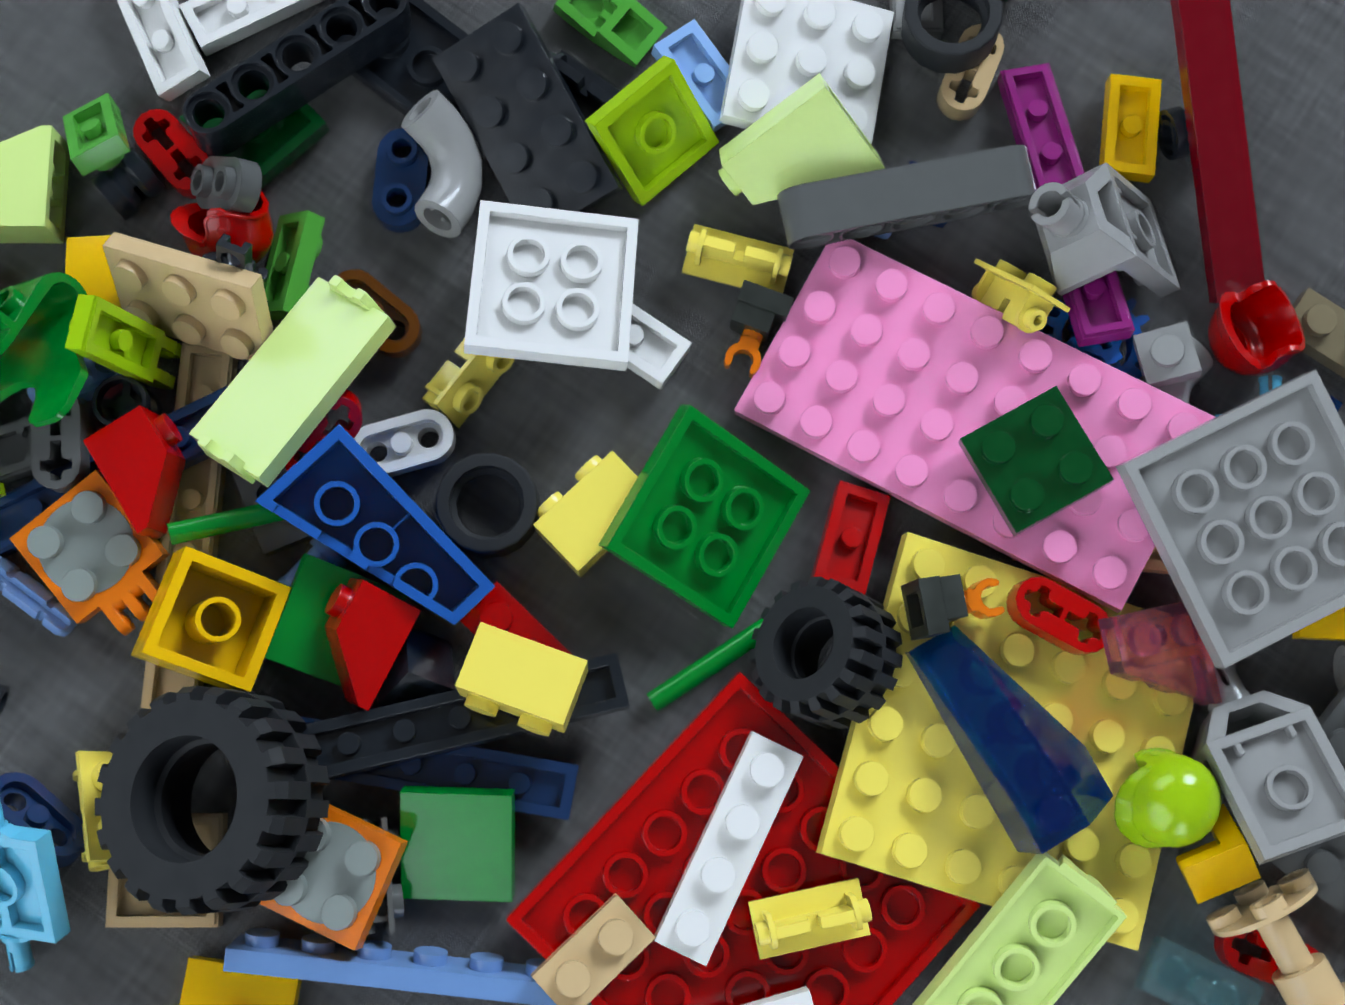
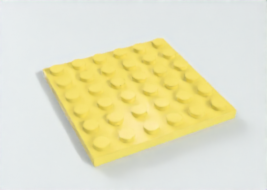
(911, 799)

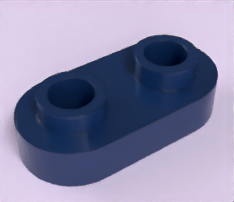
(399, 177)
(42, 810)

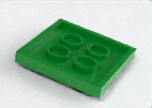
(705, 516)

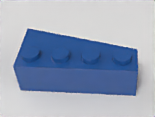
(366, 516)

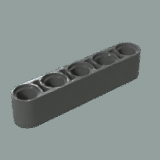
(906, 196)

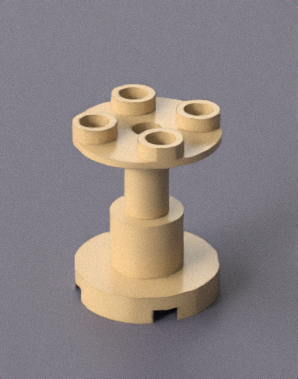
(1301, 975)

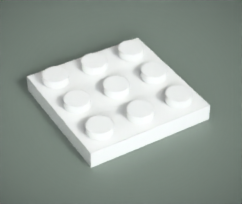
(791, 41)
(552, 286)

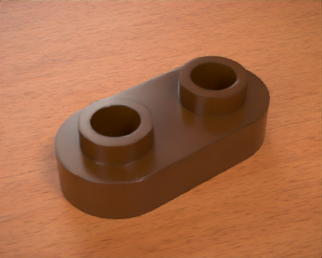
(394, 307)

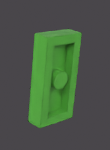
(96, 135)
(291, 260)

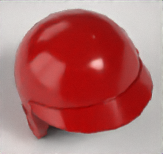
(205, 227)
(1255, 330)

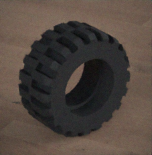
(150, 793)

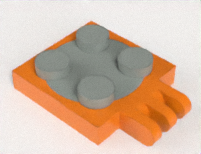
(92, 555)
(343, 879)

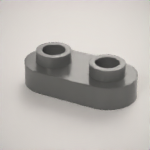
(227, 184)

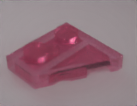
(1162, 651)

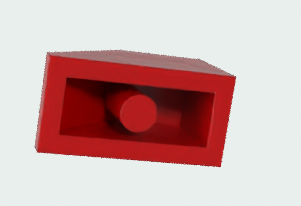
(141, 466)
(366, 636)

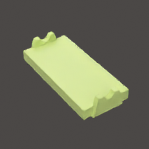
(293, 380)
(1030, 939)

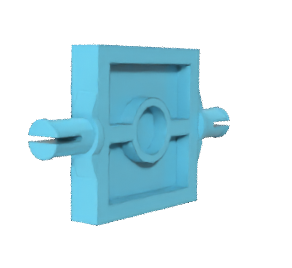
(29, 892)

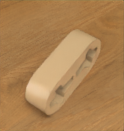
(980, 80)

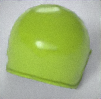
(1167, 800)

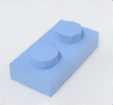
(700, 65)

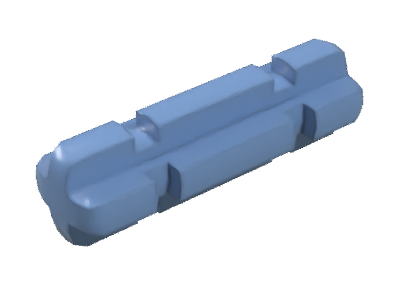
(34, 599)

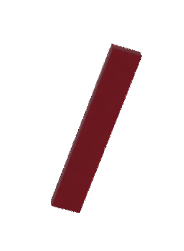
(1218, 145)

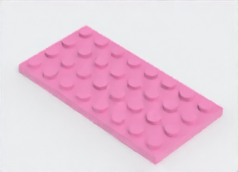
(896, 368)

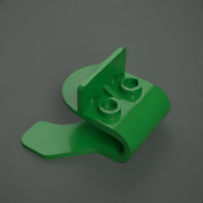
(35, 332)

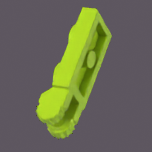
(120, 341)

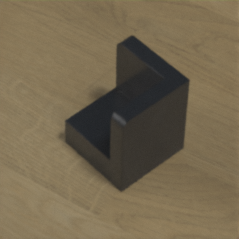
(419, 670)

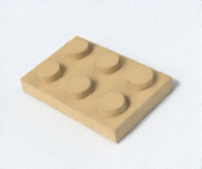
(190, 296)

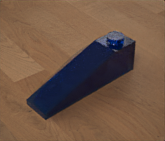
(1019, 753)

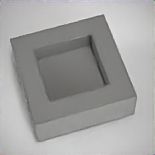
(1167, 355)

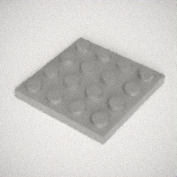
(1251, 517)

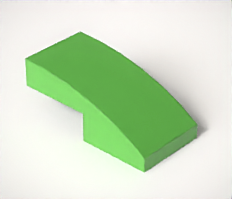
(616, 26)

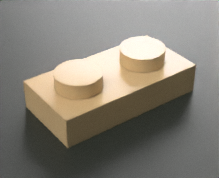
(593, 954)

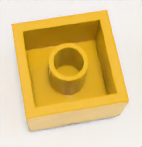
(211, 620)

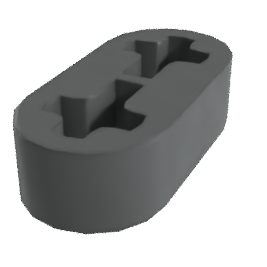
(46, 449)

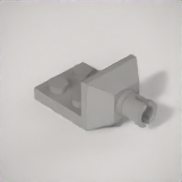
(1098, 228)
(1272, 768)

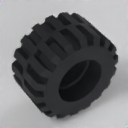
(858, 664)

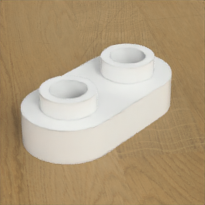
(403, 440)

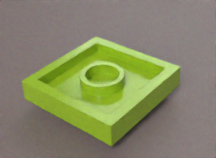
(652, 130)

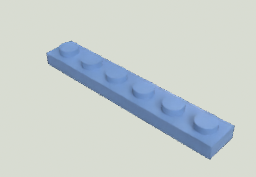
(378, 966)

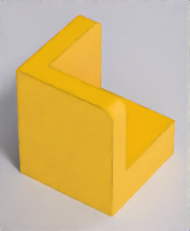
(1220, 863)

